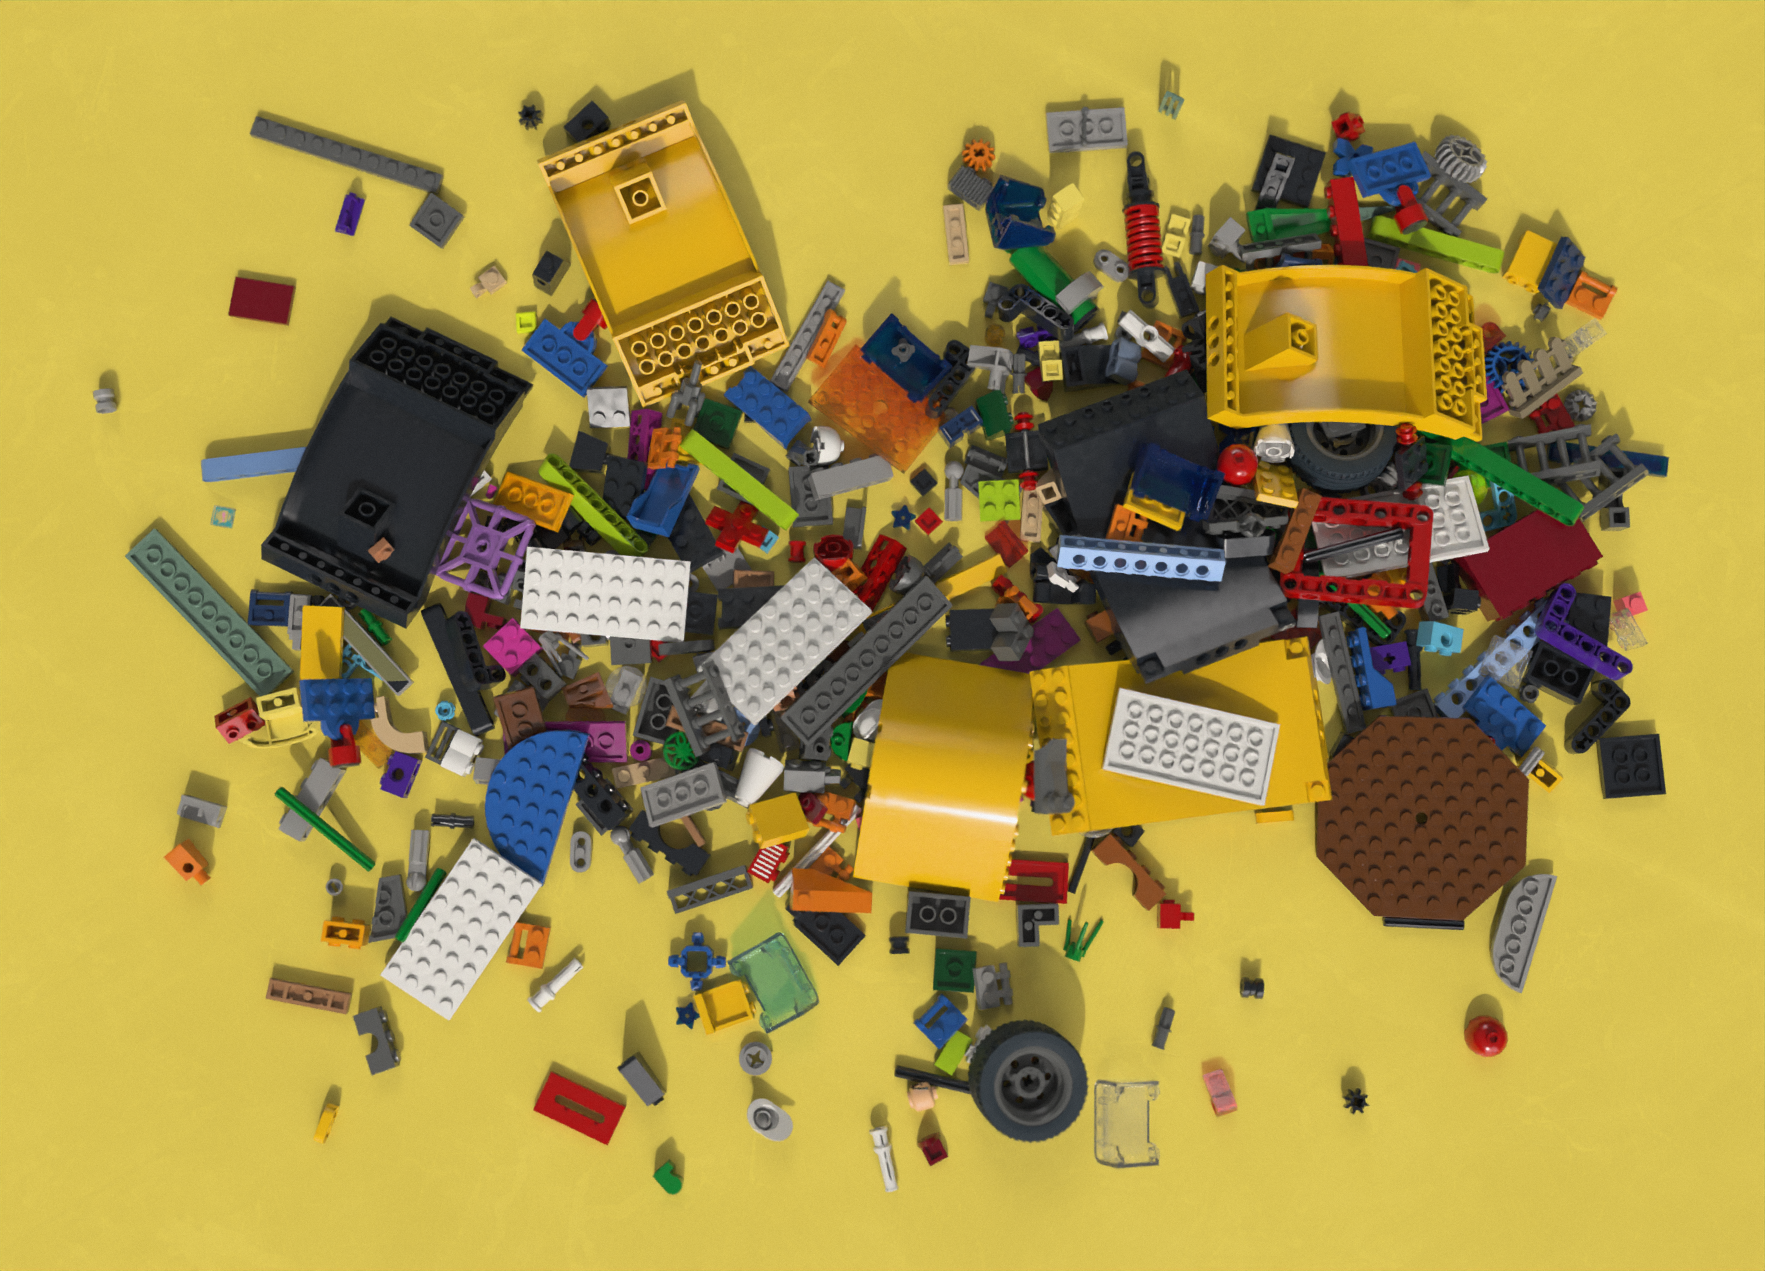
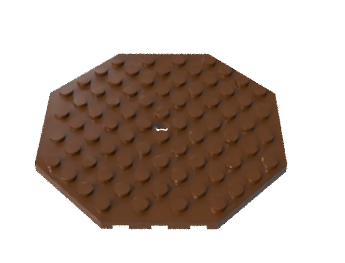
(1471, 829)

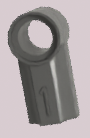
(802, 454)

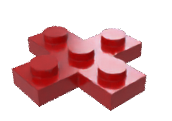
(737, 527)

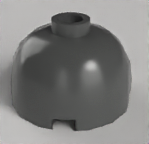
(908, 574)

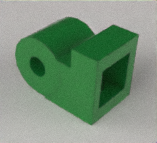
(669, 1181)

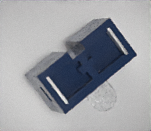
(958, 425)

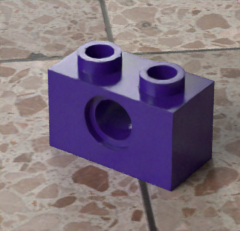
(410, 767)

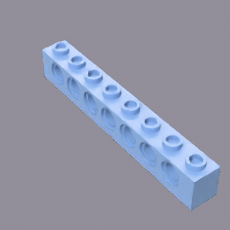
(1140, 558)
(1443, 702)

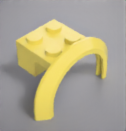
(283, 720)

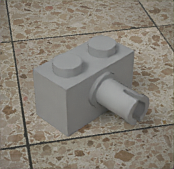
(1227, 239)

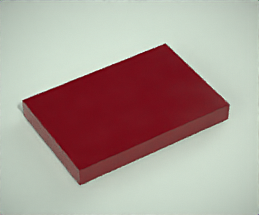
(262, 301)

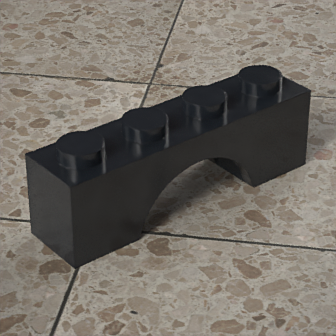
(691, 858)

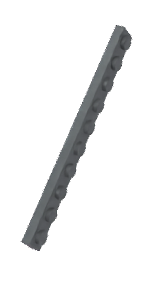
(346, 155)

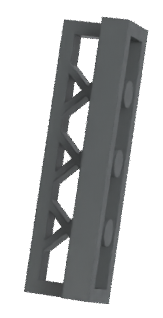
(721, 877)

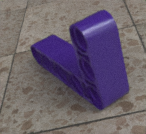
(1576, 638)

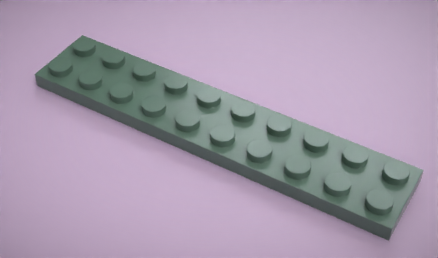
(209, 613)

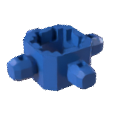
(696, 982)

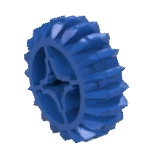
(1494, 359)

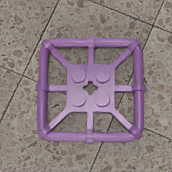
(489, 559)

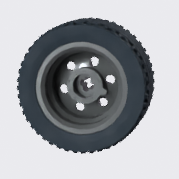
(1335, 472)
(1062, 1093)

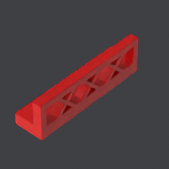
(881, 573)

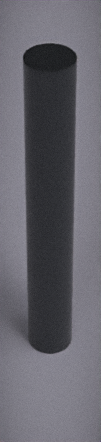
(1081, 865)

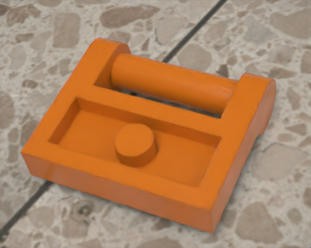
(1589, 301)
(1165, 332)
(535, 945)

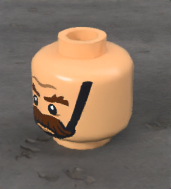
(922, 1096)

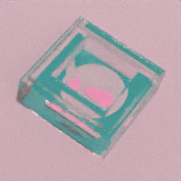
(223, 516)

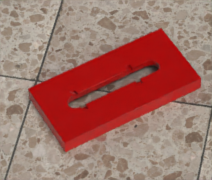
(1032, 893)
(560, 1085)

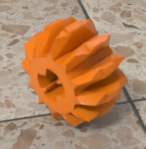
(980, 161)

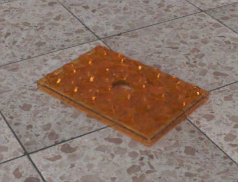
(849, 400)

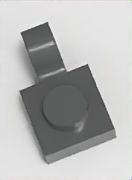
(992, 296)
(570, 664)

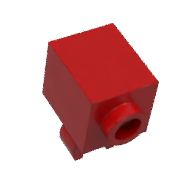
(1170, 915)

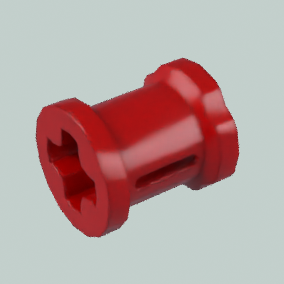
(796, 551)

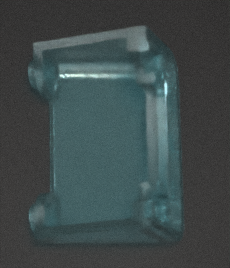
(776, 981)

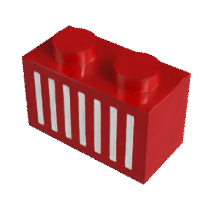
(767, 861)

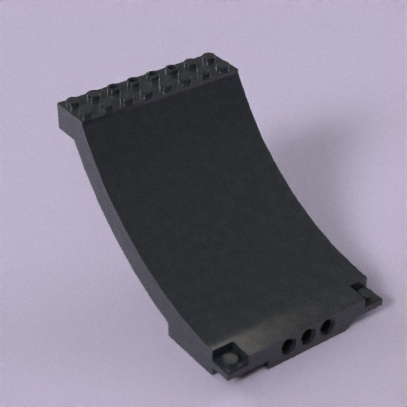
(393, 464)
(1160, 619)

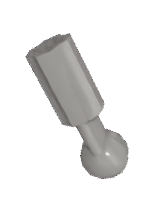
(953, 494)
(632, 856)
(418, 859)

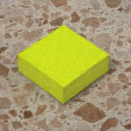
(526, 322)

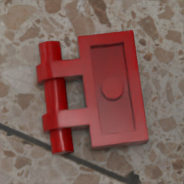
(1554, 413)

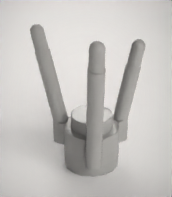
(550, 643)

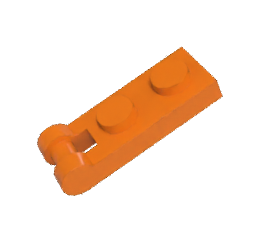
(826, 338)

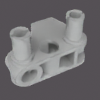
(996, 360)

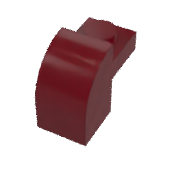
(478, 610)

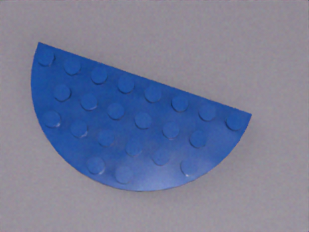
(531, 797)

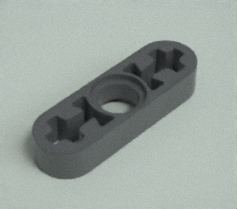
(686, 647)

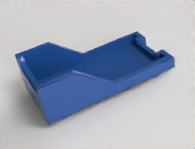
(768, 407)
(663, 501)
(1373, 687)

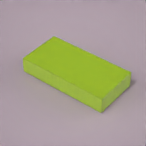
(953, 1052)

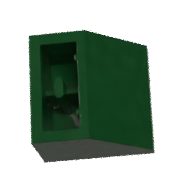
(994, 414)

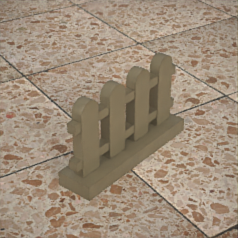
(1541, 389)

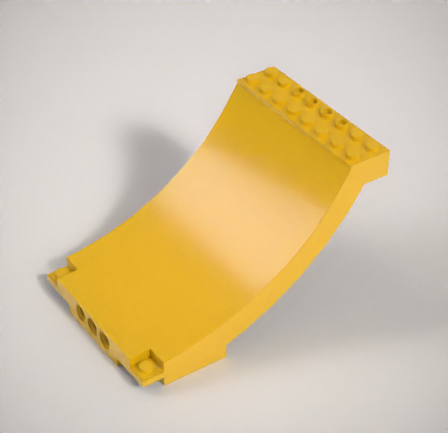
(663, 252)
(1343, 348)
(1261, 683)

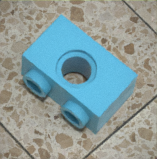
(1439, 637)

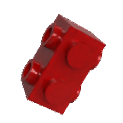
(239, 720)

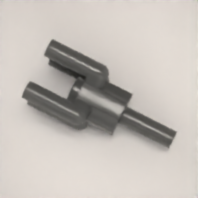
(689, 396)

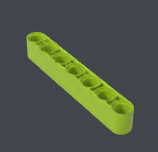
(1438, 245)
(739, 479)
(592, 507)

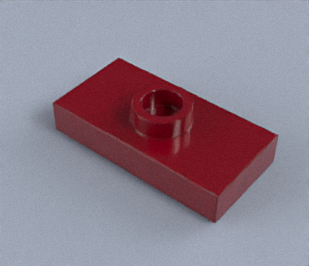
(812, 806)

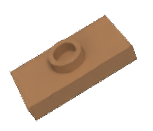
(752, 578)

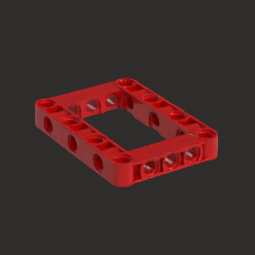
(1356, 591)

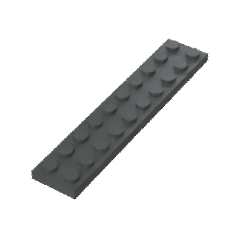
(866, 661)

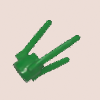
(1075, 950)

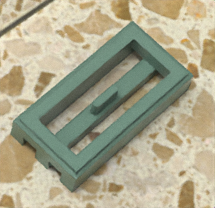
(1169, 109)

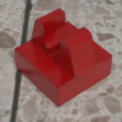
(928, 521)

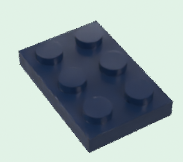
(1561, 272)

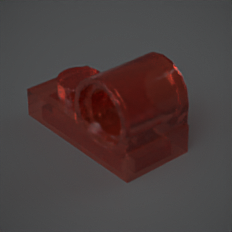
(1496, 335)
(1220, 1093)

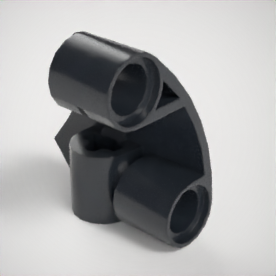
(547, 538)
(1046, 592)

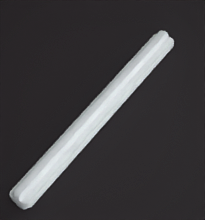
(813, 854)

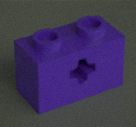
(1398, 657)

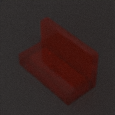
(1007, 544)

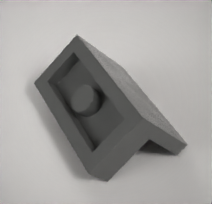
(854, 526)

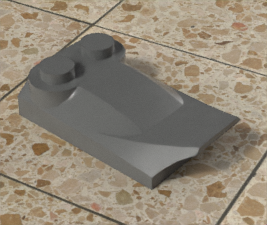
(1051, 779)

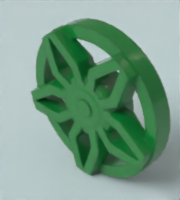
(680, 751)

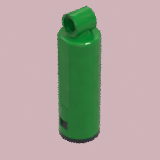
(1049, 279)

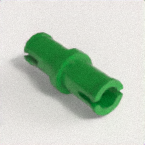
(375, 626)

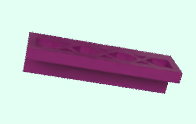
(650, 420)

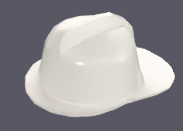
(1320, 664)
(866, 724)
(769, 1120)

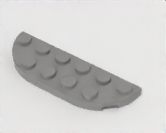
(1520, 928)

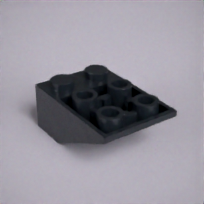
(1085, 367)

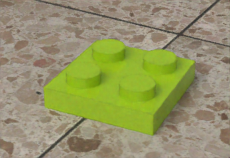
(999, 500)

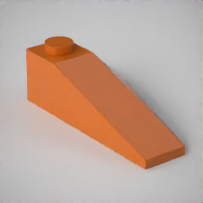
(824, 893)

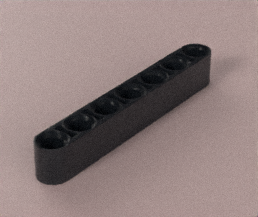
(470, 701)

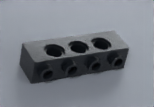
(597, 802)

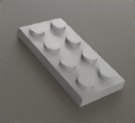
(1104, 130)
(683, 794)

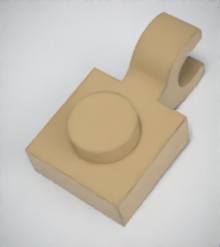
(490, 281)

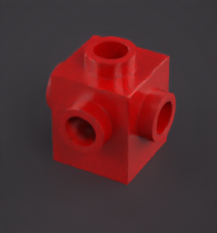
(1348, 126)

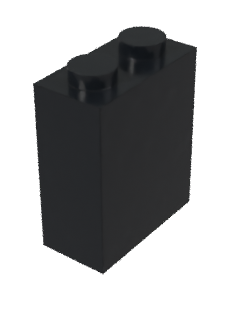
(970, 630)

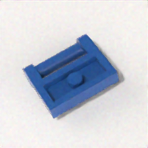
(945, 1026)

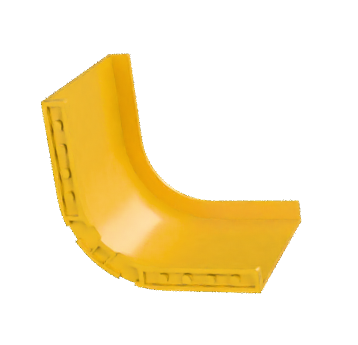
(946, 777)

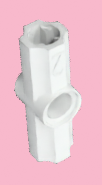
(1136, 327)

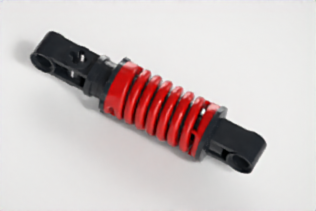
(1143, 232)

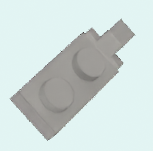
(295, 618)

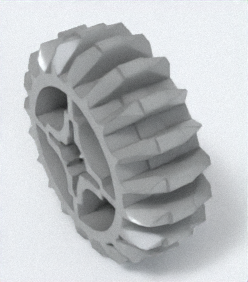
(1460, 158)

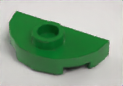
(842, 740)

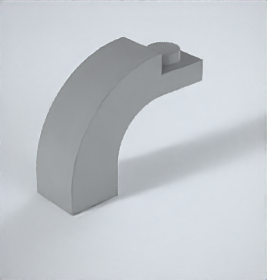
(1079, 291)

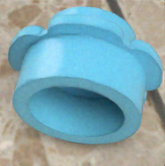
(439, 710)

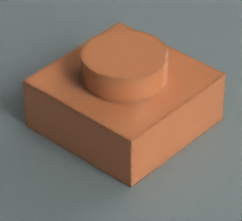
(381, 550)

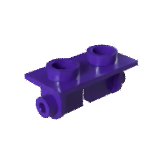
(349, 214)
(1029, 338)

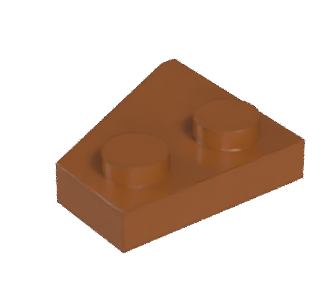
(587, 693)

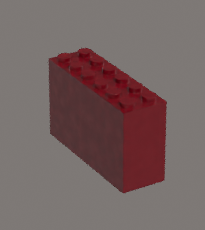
(1527, 563)

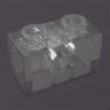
(1584, 337)

